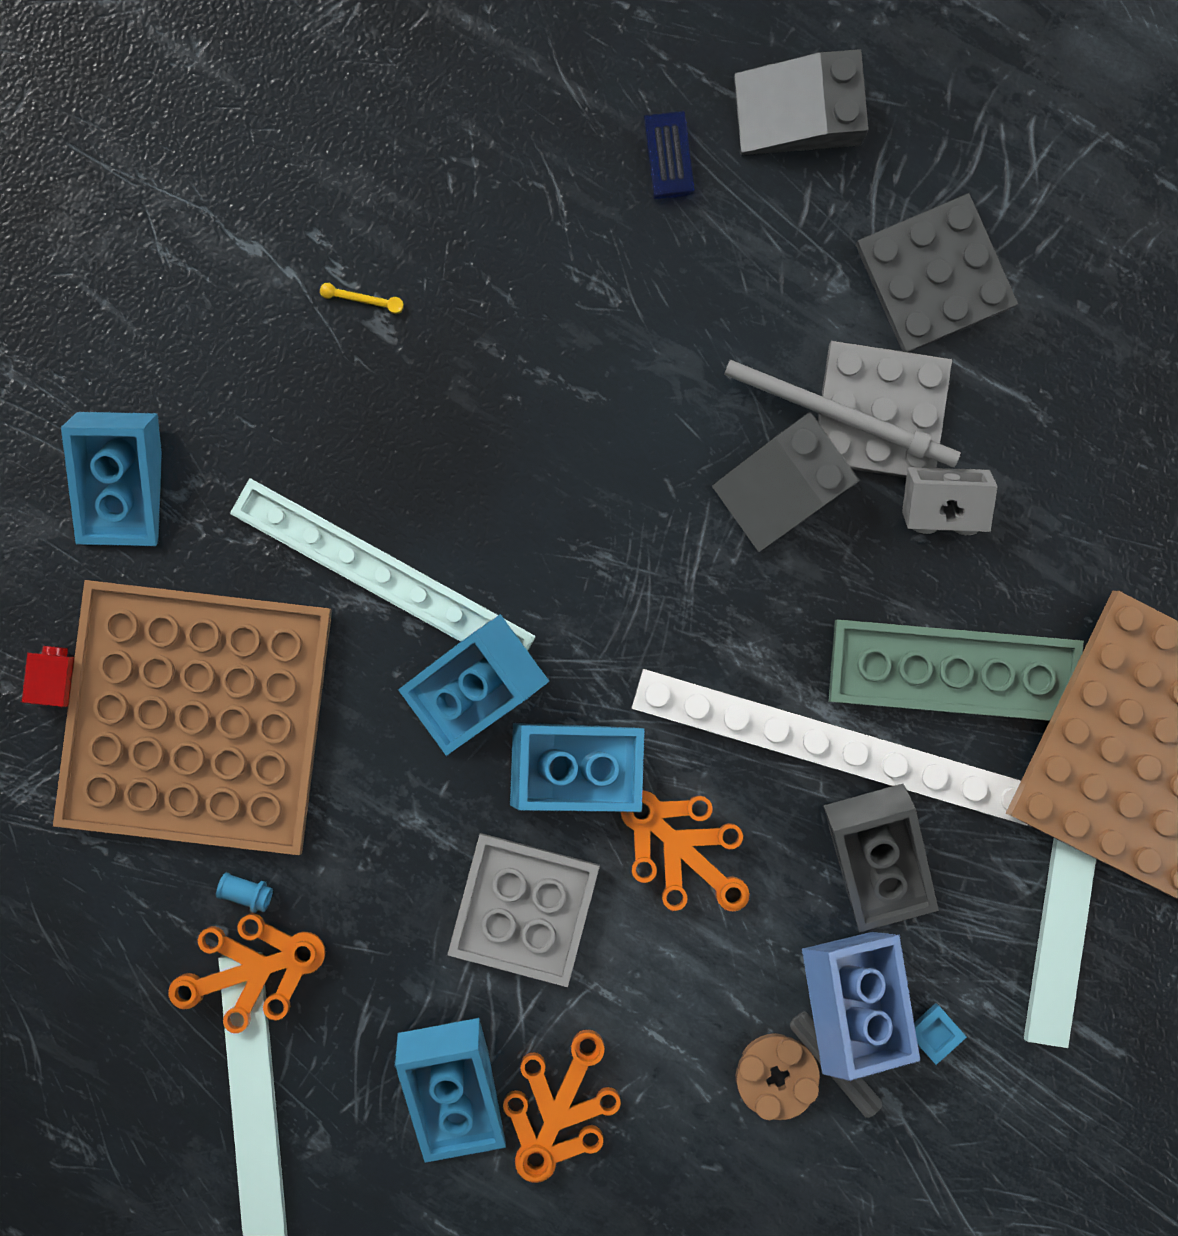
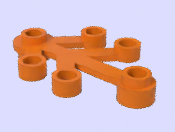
(679, 845)
(254, 970)
(557, 1112)

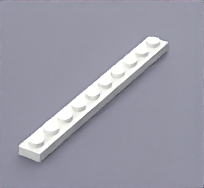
(825, 744)

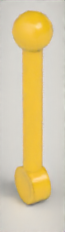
(394, 304)

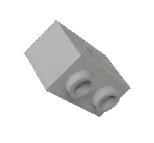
(932, 487)

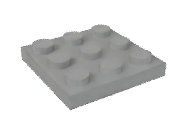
(889, 386)
(523, 910)

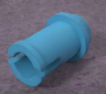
(244, 892)

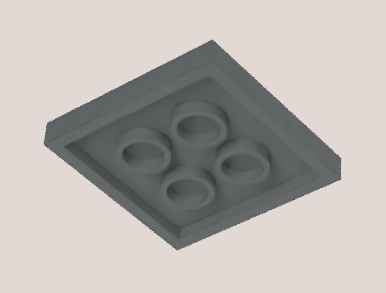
(936, 273)

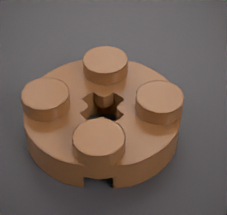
(799, 1087)

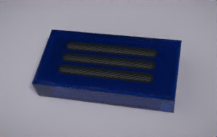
(669, 155)

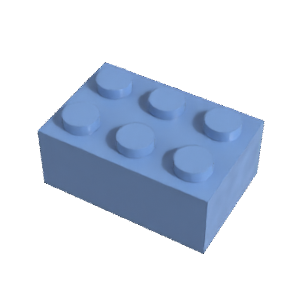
(861, 1005)

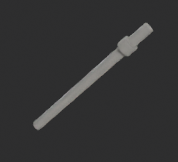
(917, 443)

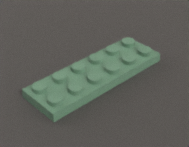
(950, 669)

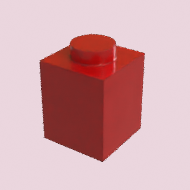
(48, 677)

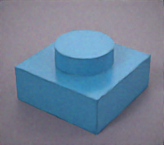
(937, 1033)

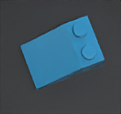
(114, 477)
(473, 684)
(576, 768)
(450, 1089)

